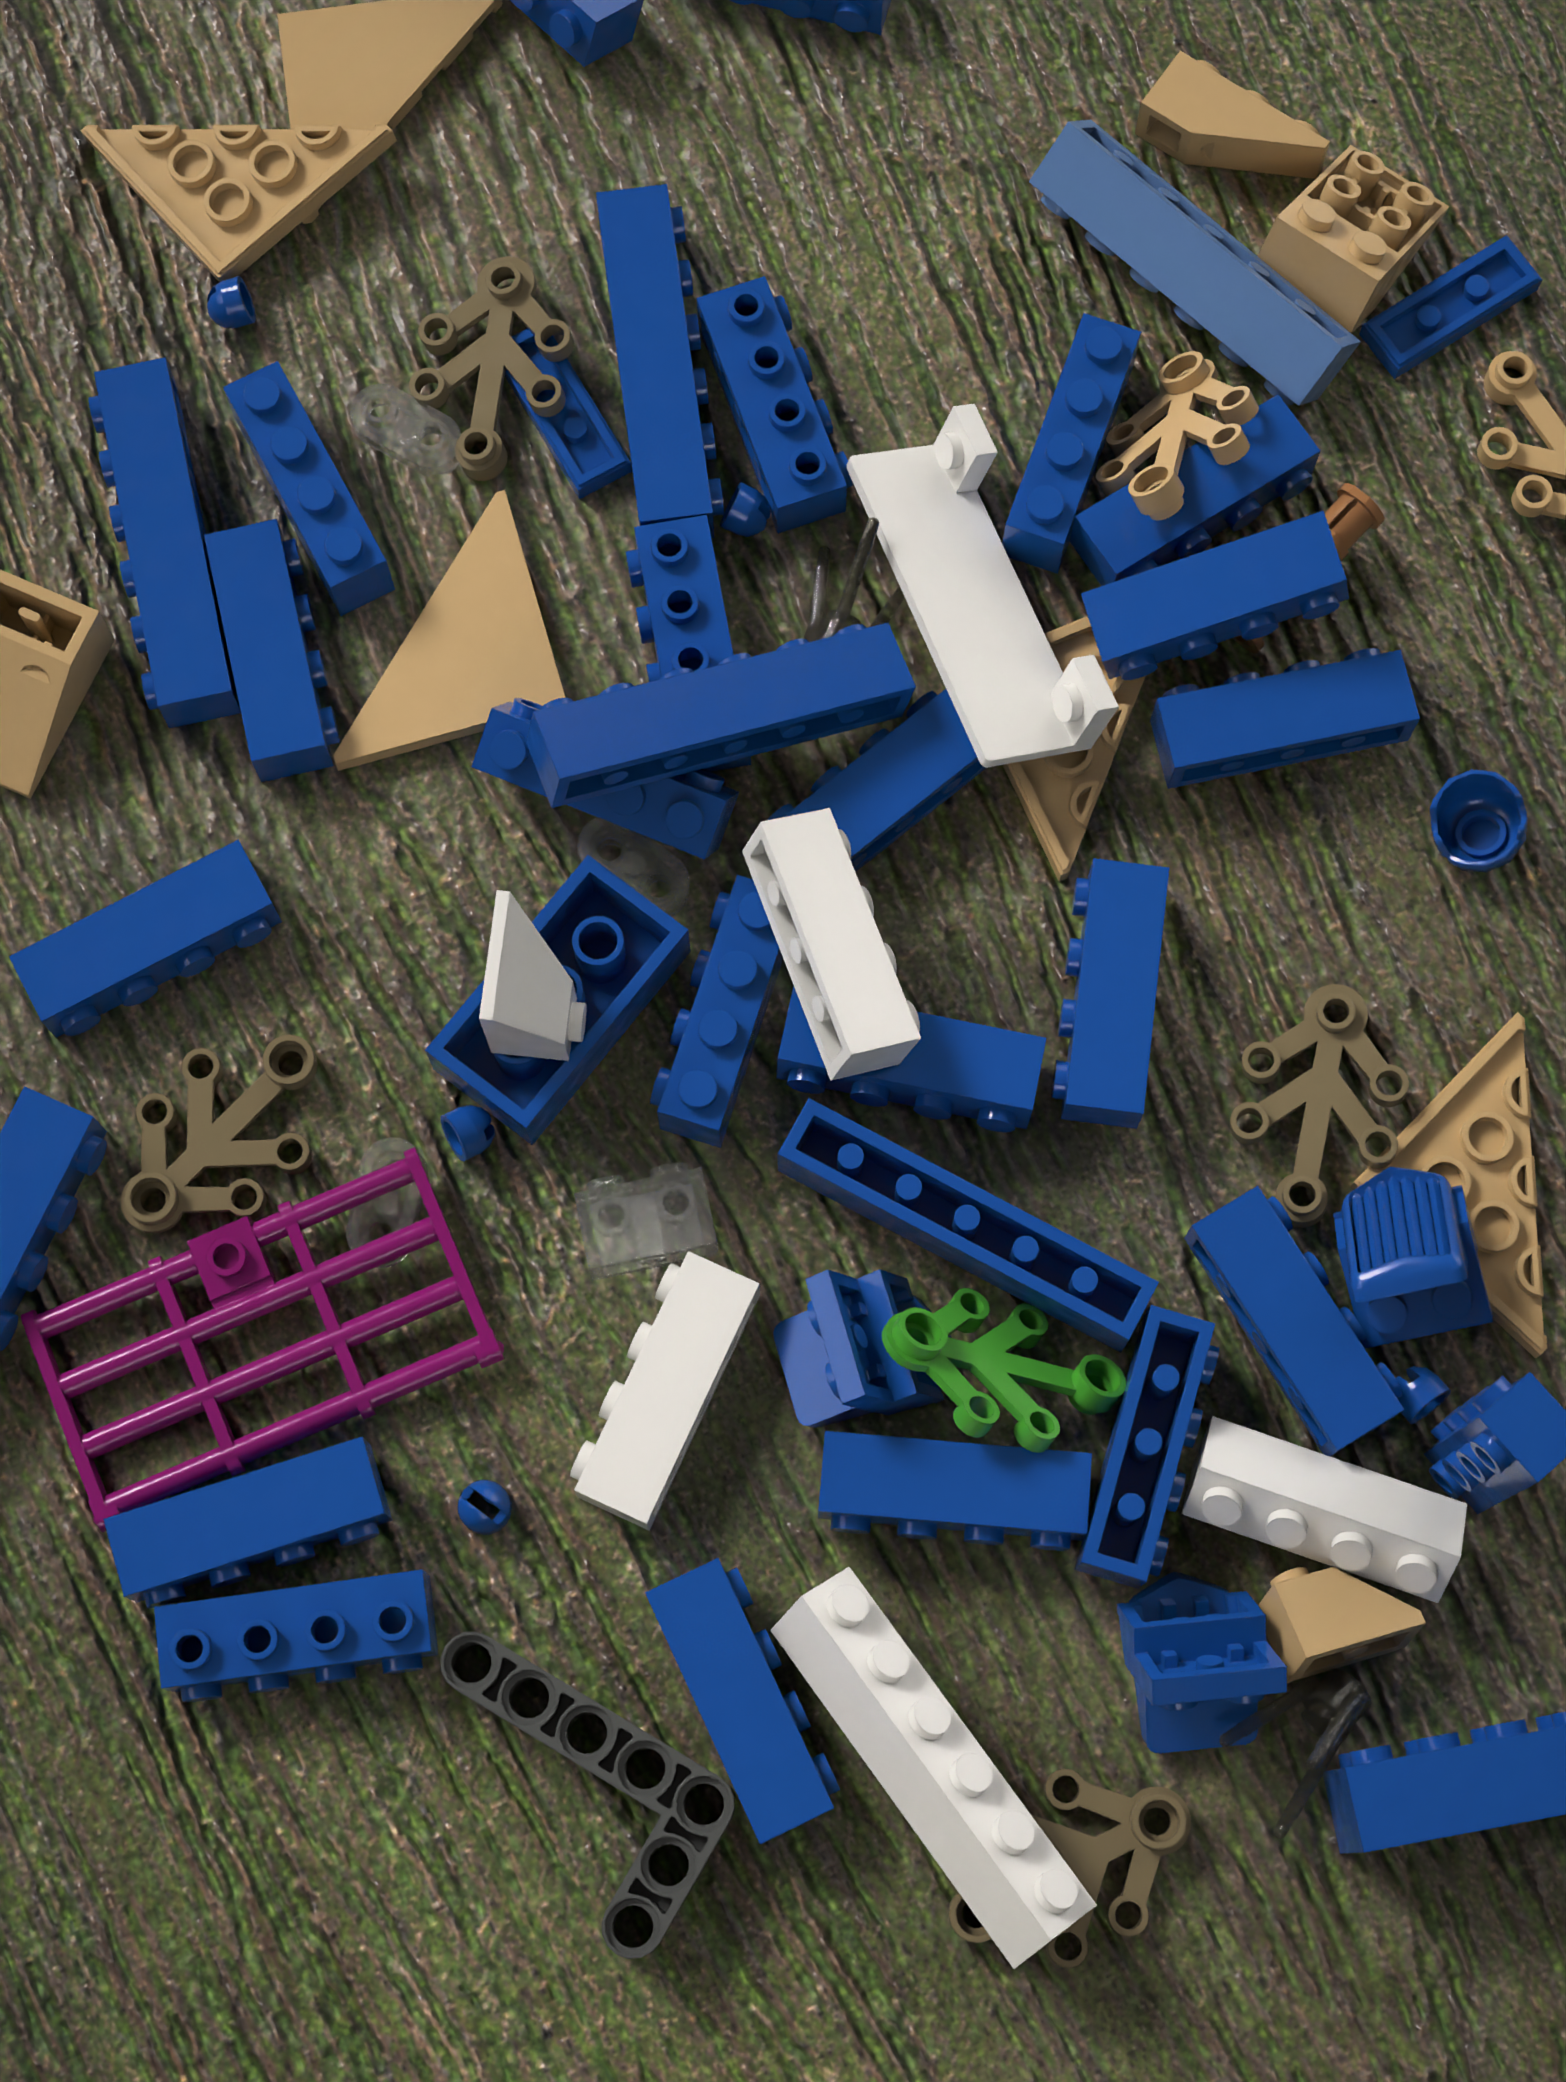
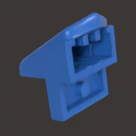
(1410, 1257)
(837, 1351)
(1196, 1661)

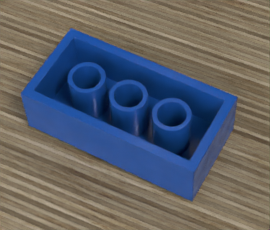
(619, 958)
(1448, 1786)

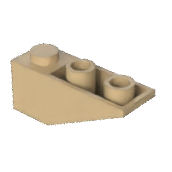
(1220, 125)

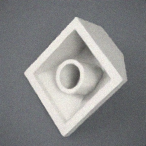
(527, 993)

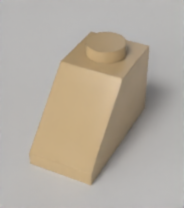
(1333, 1621)

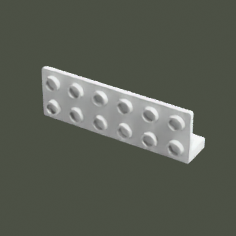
(972, 601)

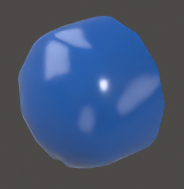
(1478, 821)

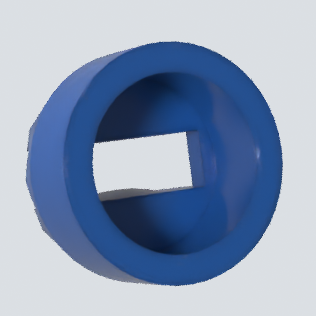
(231, 304)
(746, 512)
(468, 1131)
(1422, 1394)
(474, 1518)

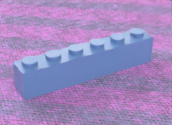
(1192, 263)

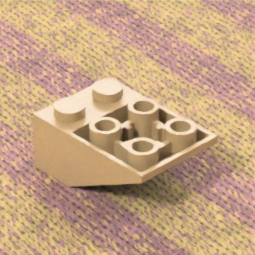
(1351, 235)
(46, 667)

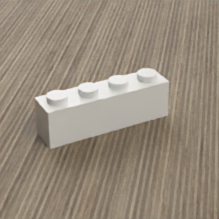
(831, 943)
(666, 1391)
(1326, 1509)

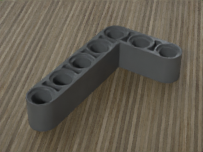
(610, 1764)

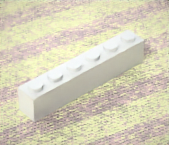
(932, 1767)

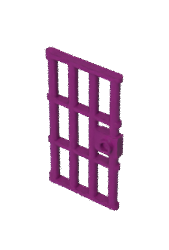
(240, 1291)

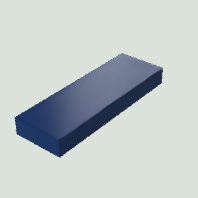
(1450, 307)
(578, 433)

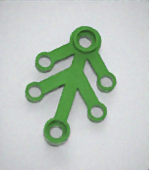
(922, 1344)

